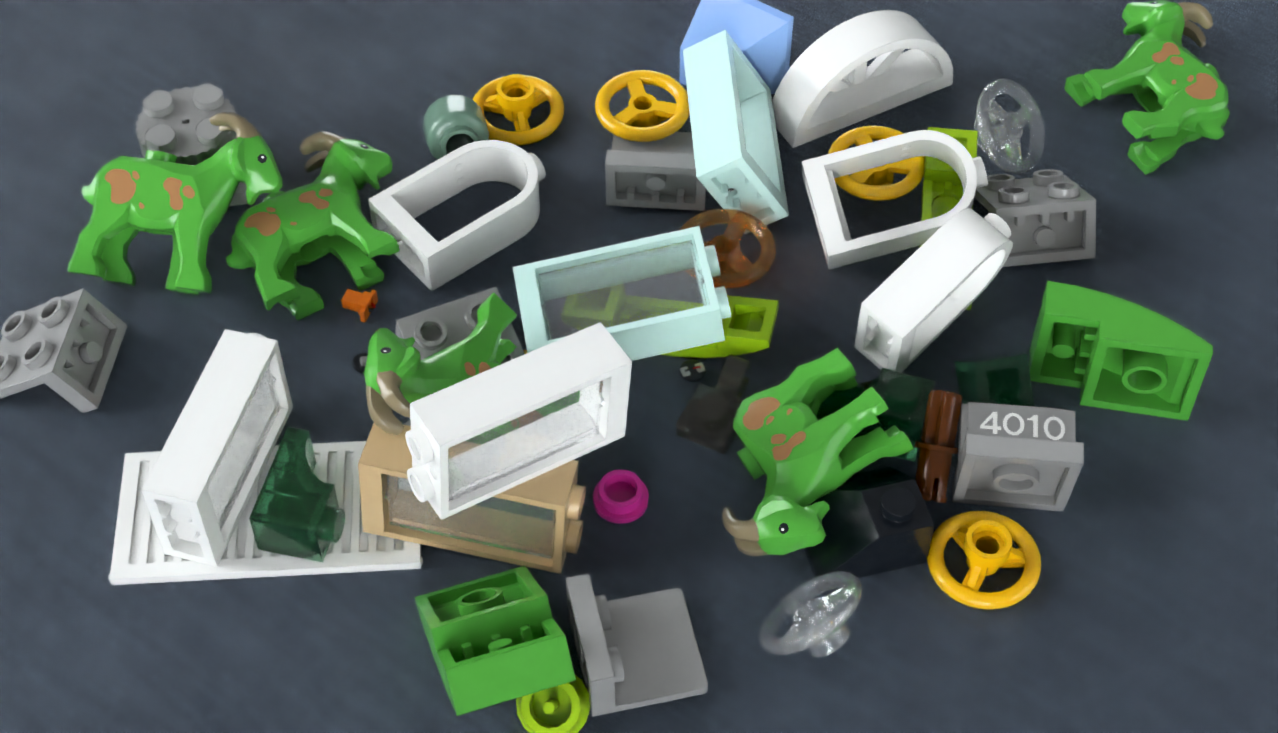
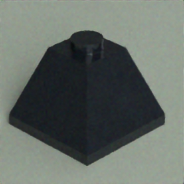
(873, 525)

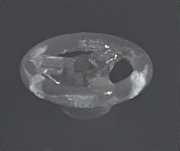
(1001, 130)
(818, 622)

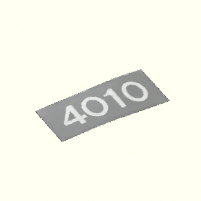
(1021, 421)

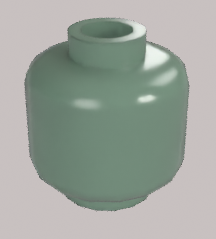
(453, 123)

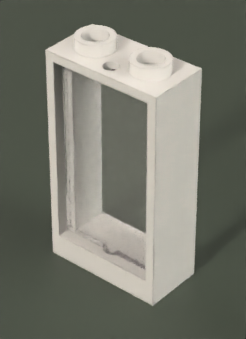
(518, 420)
(219, 447)

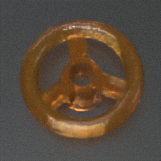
(734, 266)

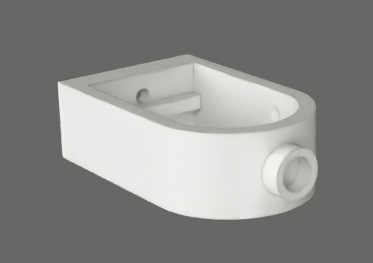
(468, 165)
(827, 209)
(932, 289)

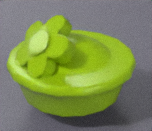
(555, 709)

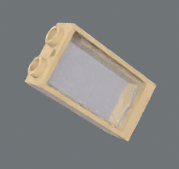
(520, 526)

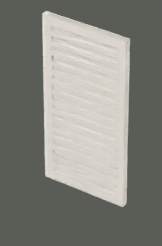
(141, 560)

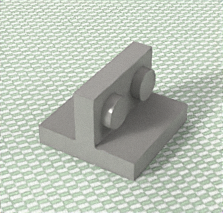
(1014, 470)

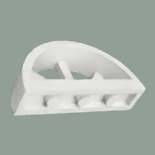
(836, 88)

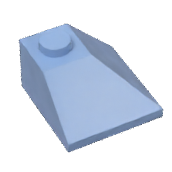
(755, 27)

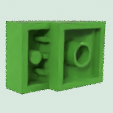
(1117, 353)
(494, 639)

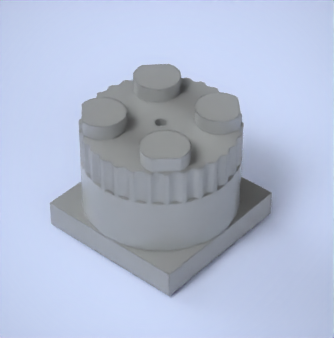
(181, 126)

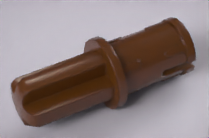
(937, 444)

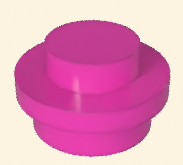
(620, 497)

